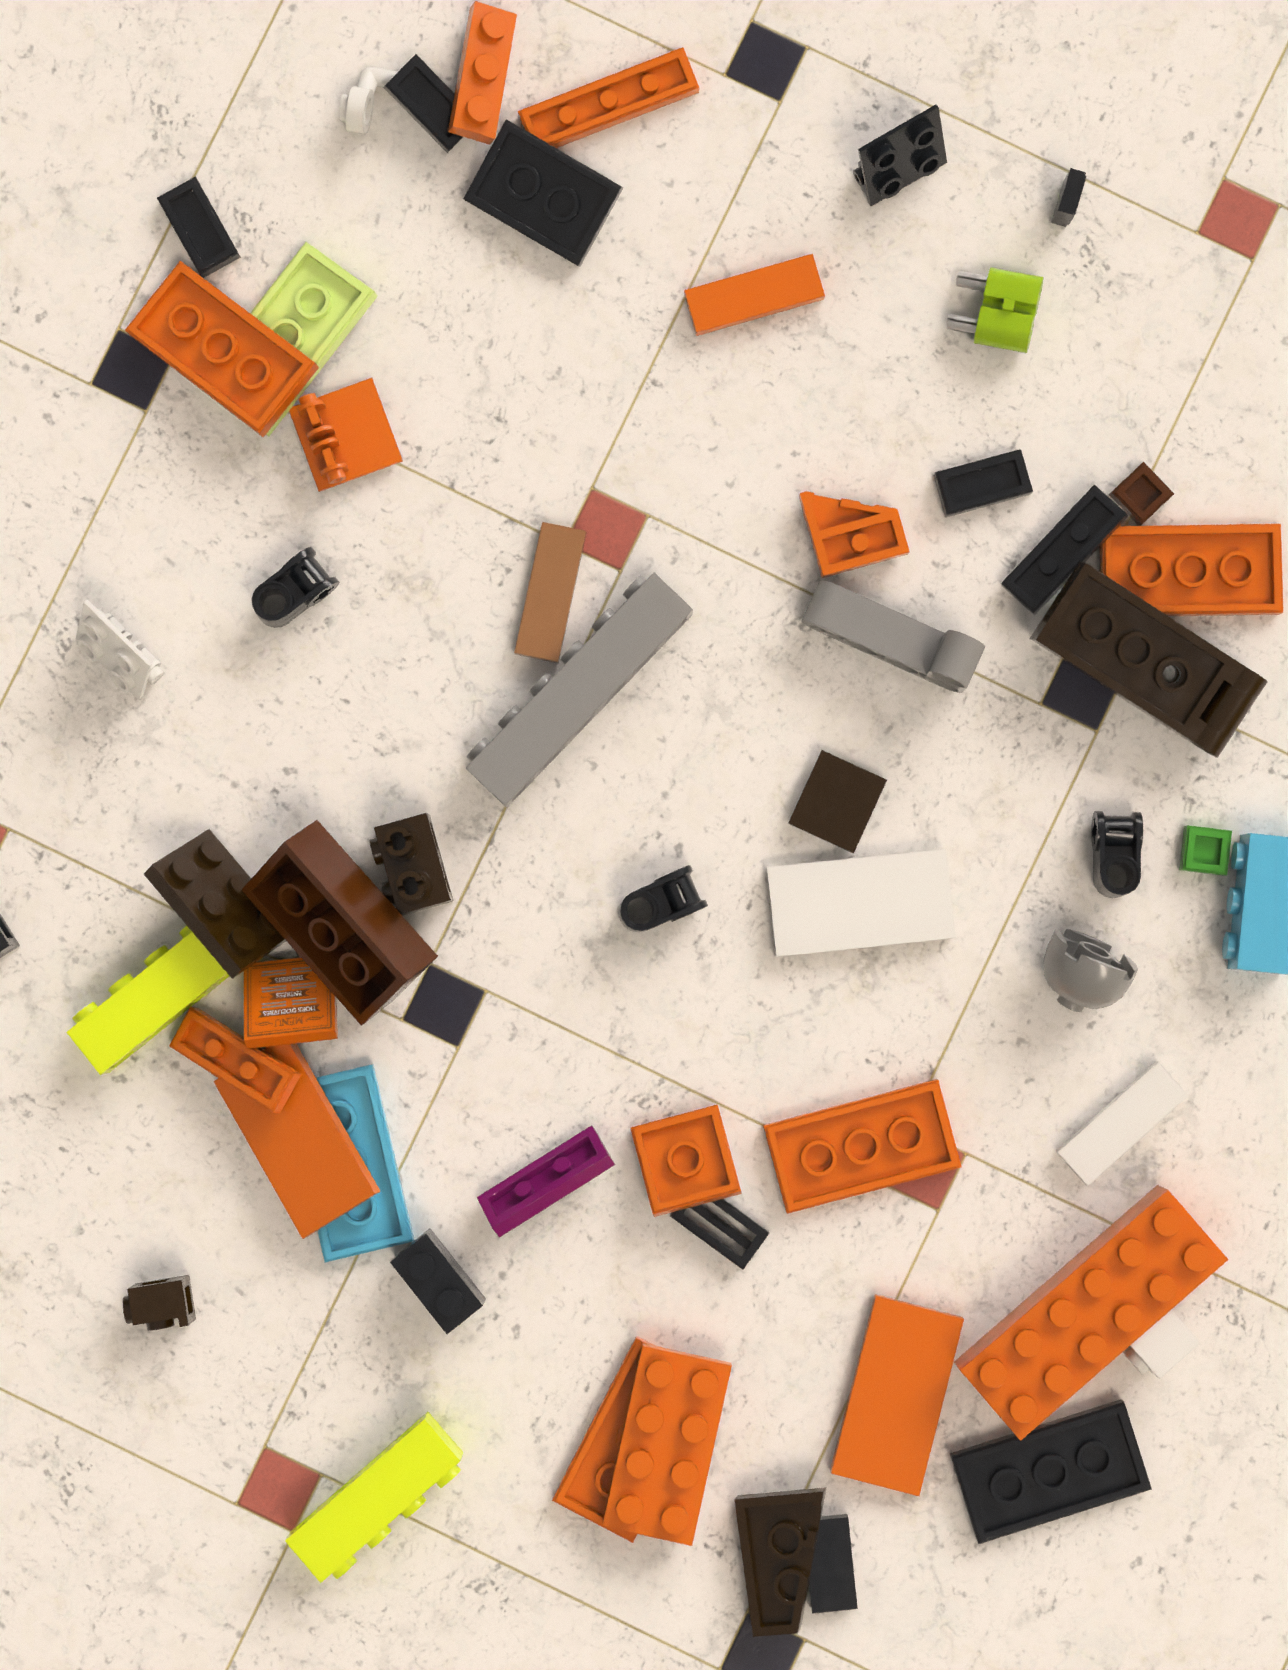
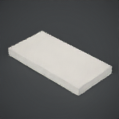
(860, 902)

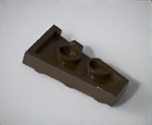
(777, 1554)

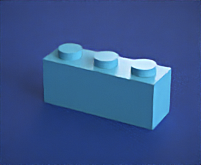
(1258, 905)

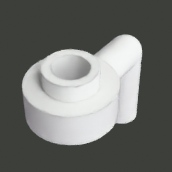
(357, 107)

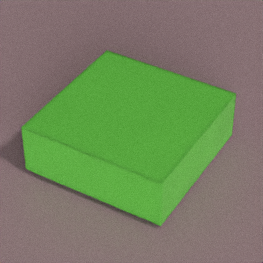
(1205, 850)

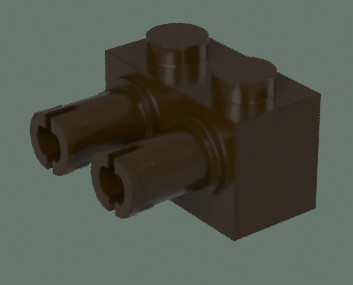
(411, 864)

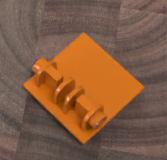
(345, 434)

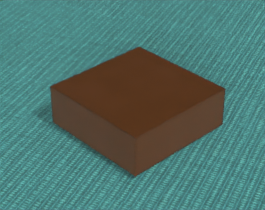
(1141, 494)

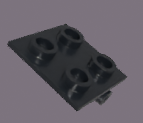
(901, 156)

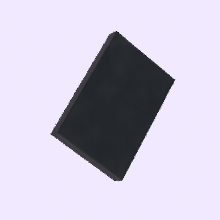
(543, 193)

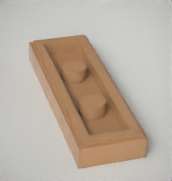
(550, 592)

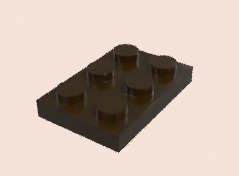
(206, 892)

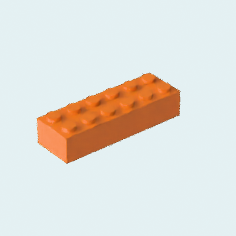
(1090, 1311)

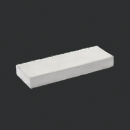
(1122, 1123)

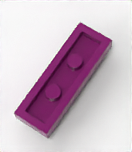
(545, 1181)

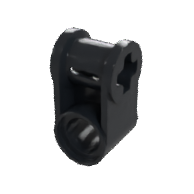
(295, 587)
(1116, 849)
(664, 900)

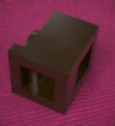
(160, 1303)

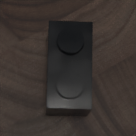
(438, 1281)

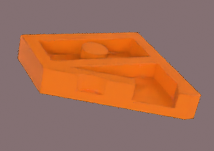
(851, 533)

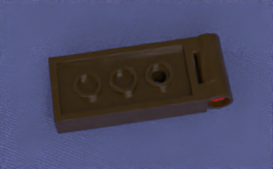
(1128, 647)

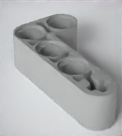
(893, 637)

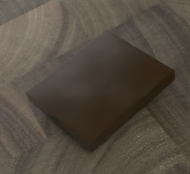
(837, 801)

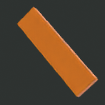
(611, 100)

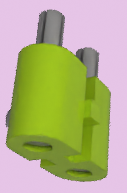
(1006, 310)

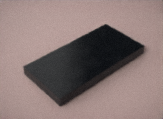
(1050, 1472)

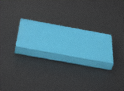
(384, 1217)

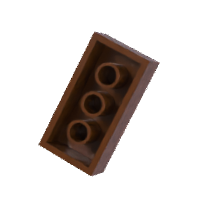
(339, 922)

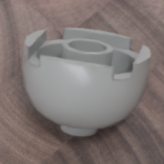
(1085, 971)

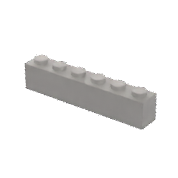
(579, 689)

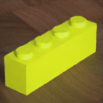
(146, 1003)
(374, 1498)

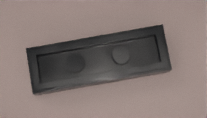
(1061, 550)

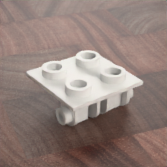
(103, 640)

